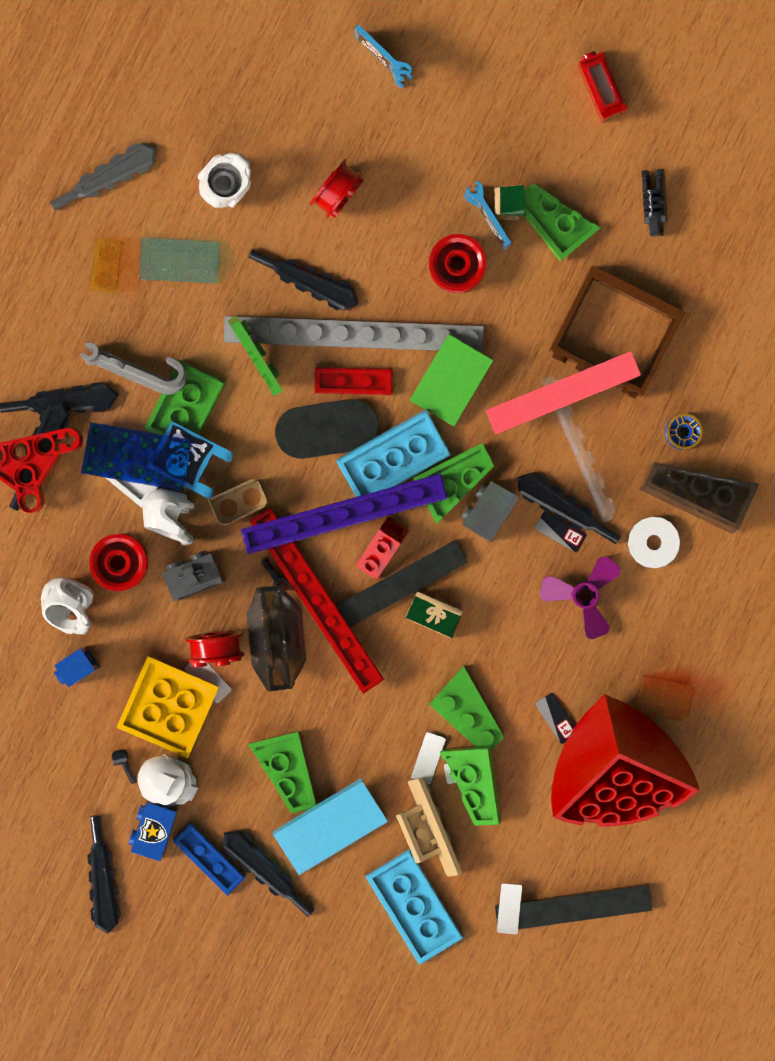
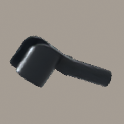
(274, 575)
(120, 757)

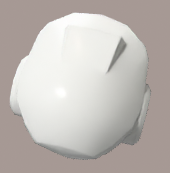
(225, 180)
(162, 511)
(61, 598)
(167, 781)

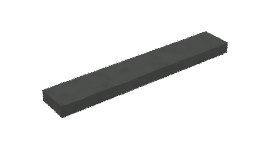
(402, 583)
(583, 906)

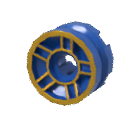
(694, 433)

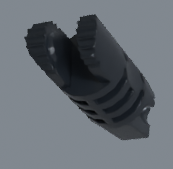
(654, 202)

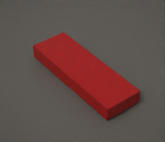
(353, 381)

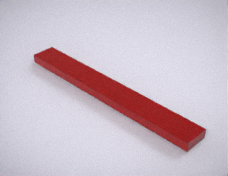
(323, 610)

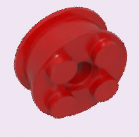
(338, 185)
(457, 246)
(103, 570)
(215, 647)

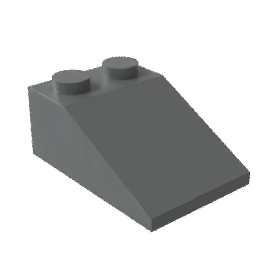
(489, 511)

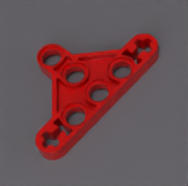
(36, 461)

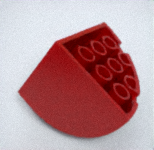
(618, 769)

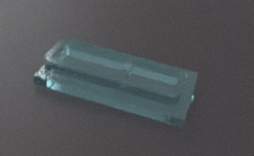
(179, 260)

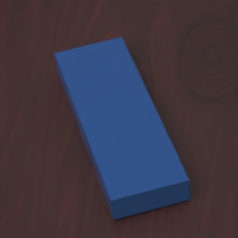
(209, 858)

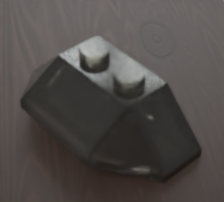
(276, 637)

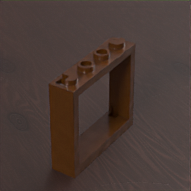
(635, 294)

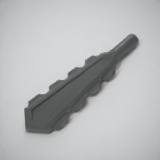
(121, 168)

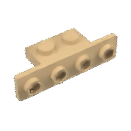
(425, 830)

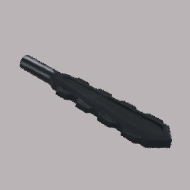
(322, 286)
(79, 399)
(52, 419)
(551, 498)
(253, 859)
(103, 894)

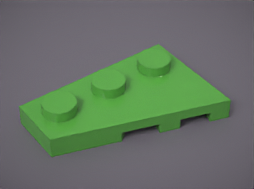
(555, 223)
(256, 353)
(459, 477)
(466, 711)
(287, 769)
(476, 779)

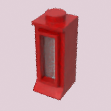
(601, 85)

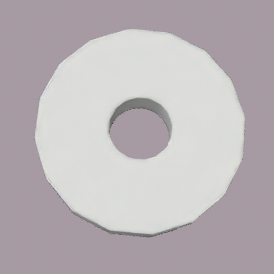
(638, 542)

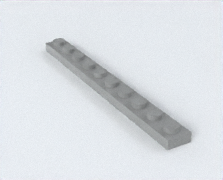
(353, 333)

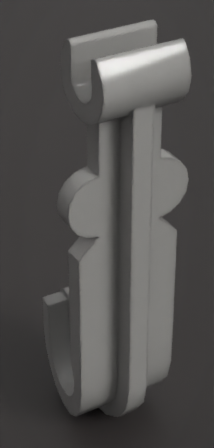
(137, 373)

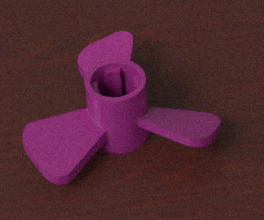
(602, 573)

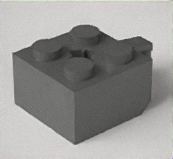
(193, 576)

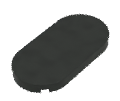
(325, 428)

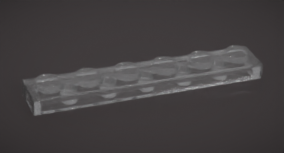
(583, 458)

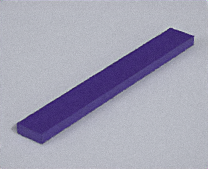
(344, 514)

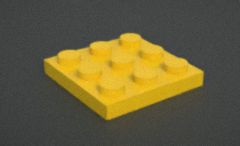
(168, 707)

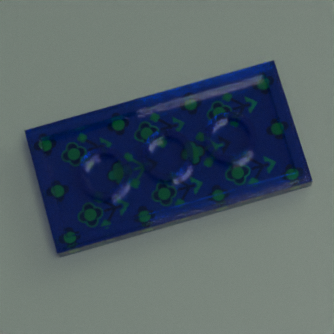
(136, 456)

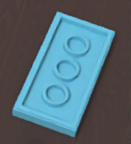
(394, 455)
(329, 826)
(414, 906)

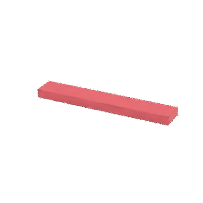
(563, 392)

